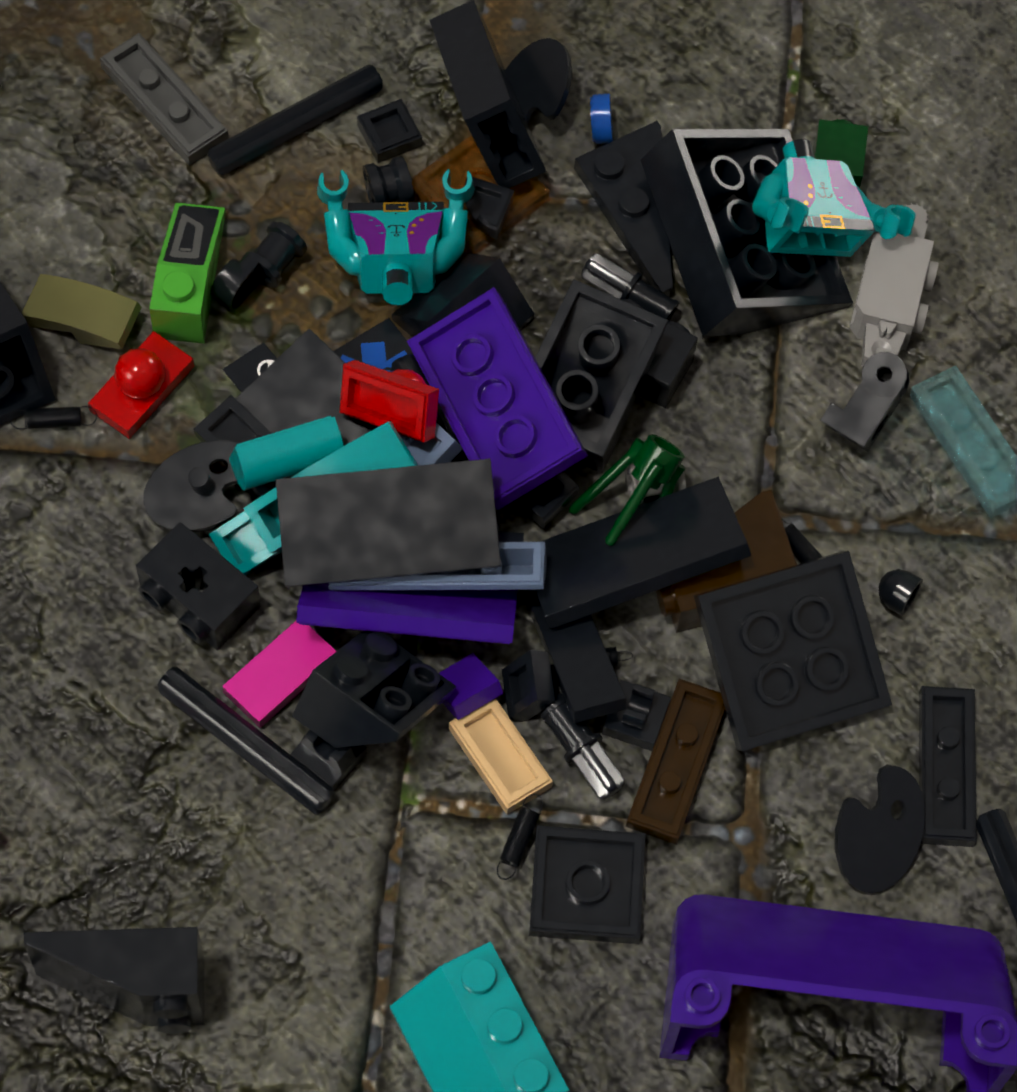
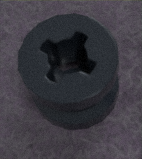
(388, 182)

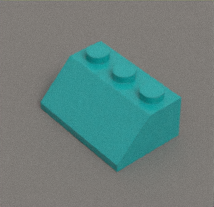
(475, 1030)

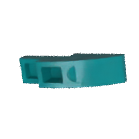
(255, 533)

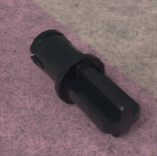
(624, 285)
(584, 750)

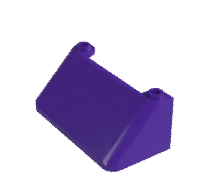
(846, 957)

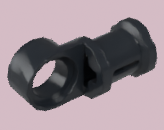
(262, 266)

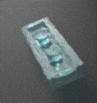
(969, 438)

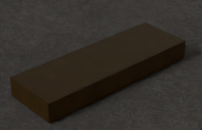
(677, 762)

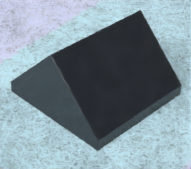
(461, 284)

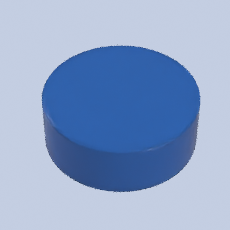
(601, 118)

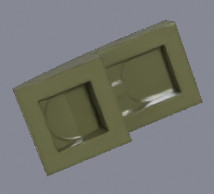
(85, 310)

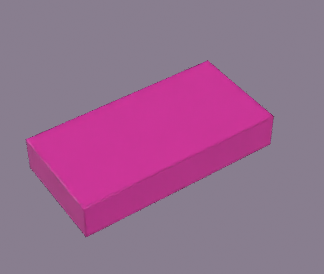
(277, 673)

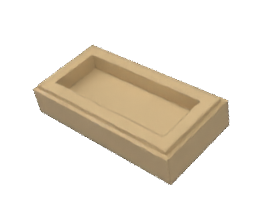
(501, 756)

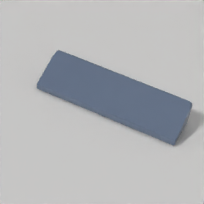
(521, 568)

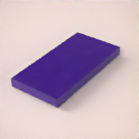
(497, 396)
(429, 613)

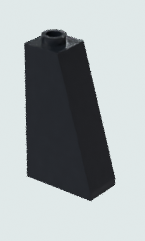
(486, 95)

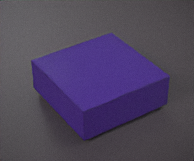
(473, 684)

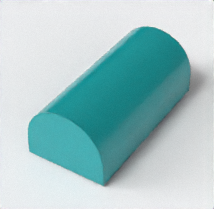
(284, 452)

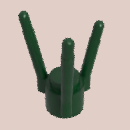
(655, 464)

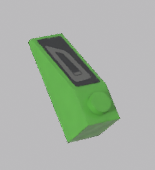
(187, 272)

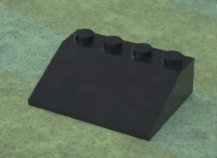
(705, 201)

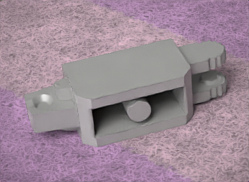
(892, 289)

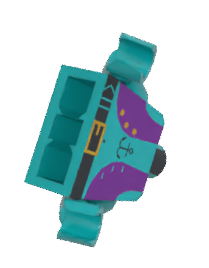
(819, 208)
(396, 244)

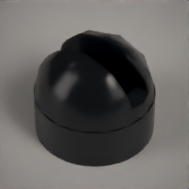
(899, 590)

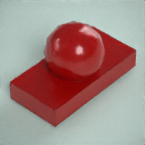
(140, 384)
(390, 396)

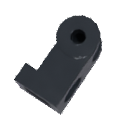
(874, 401)

